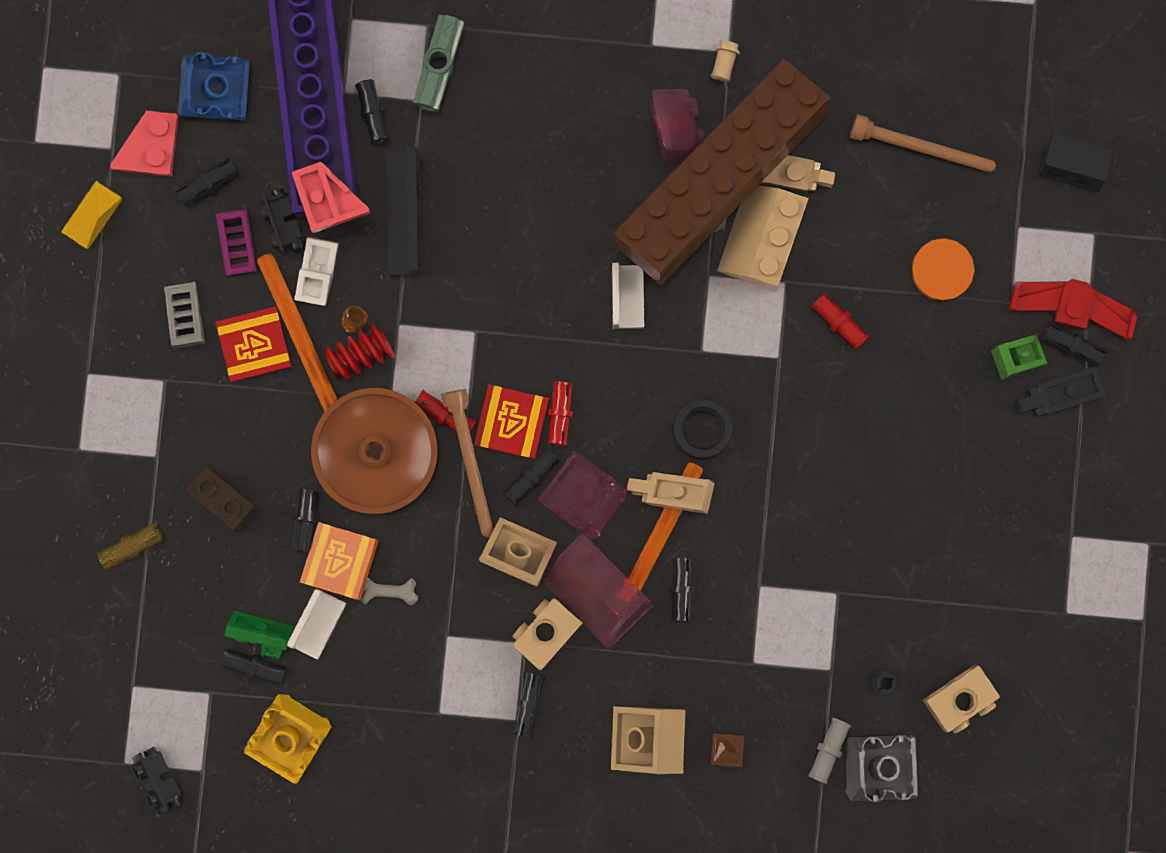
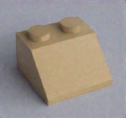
(648, 740)

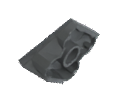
(881, 768)

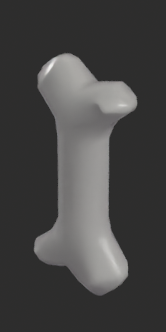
(403, 591)

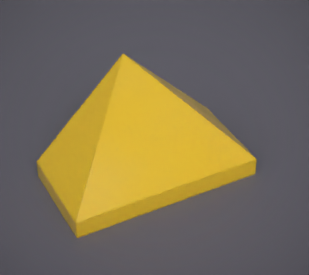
(91, 215)

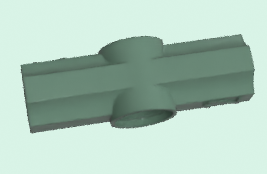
(443, 45)

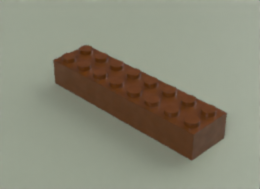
(722, 171)

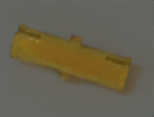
(129, 546)

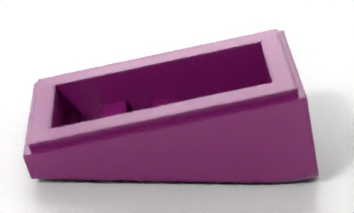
(229, 215)

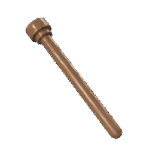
(864, 129)
(456, 403)

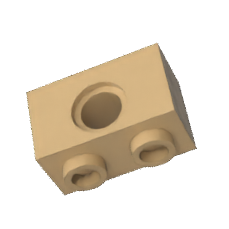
(539, 651)
(942, 701)

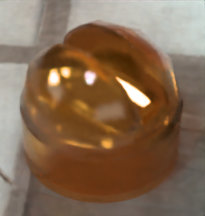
(357, 319)

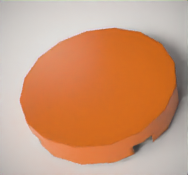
(942, 269)

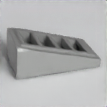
(190, 339)

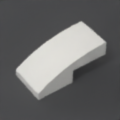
(316, 271)

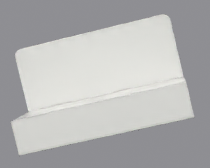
(627, 297)
(316, 623)

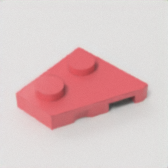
(149, 146)
(326, 198)

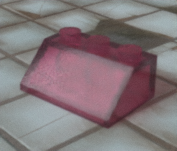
(596, 591)

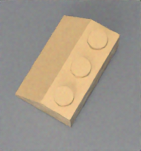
(763, 236)

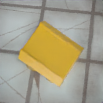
(287, 738)

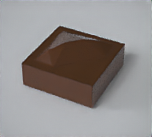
(727, 750)

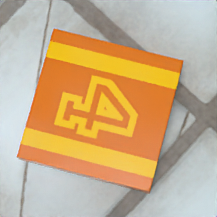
(339, 561)

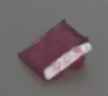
(583, 495)

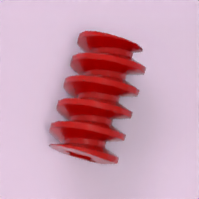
(358, 353)

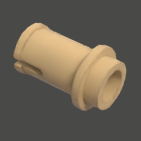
(725, 60)

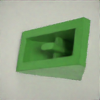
(1018, 356)

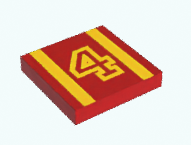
(253, 344)
(511, 421)

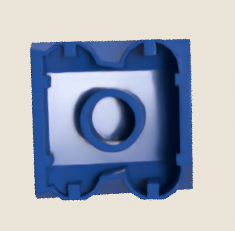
(213, 87)

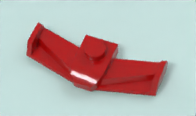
(1074, 305)

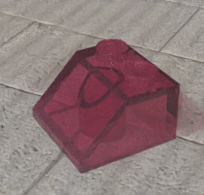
(675, 123)

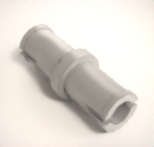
(829, 750)

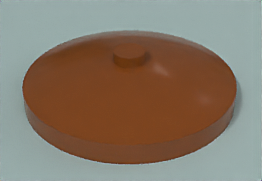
(374, 450)

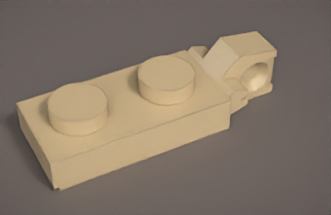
(799, 175)
(673, 492)

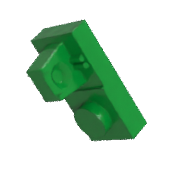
(254, 629)

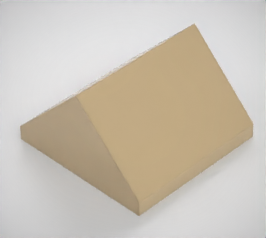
(518, 552)

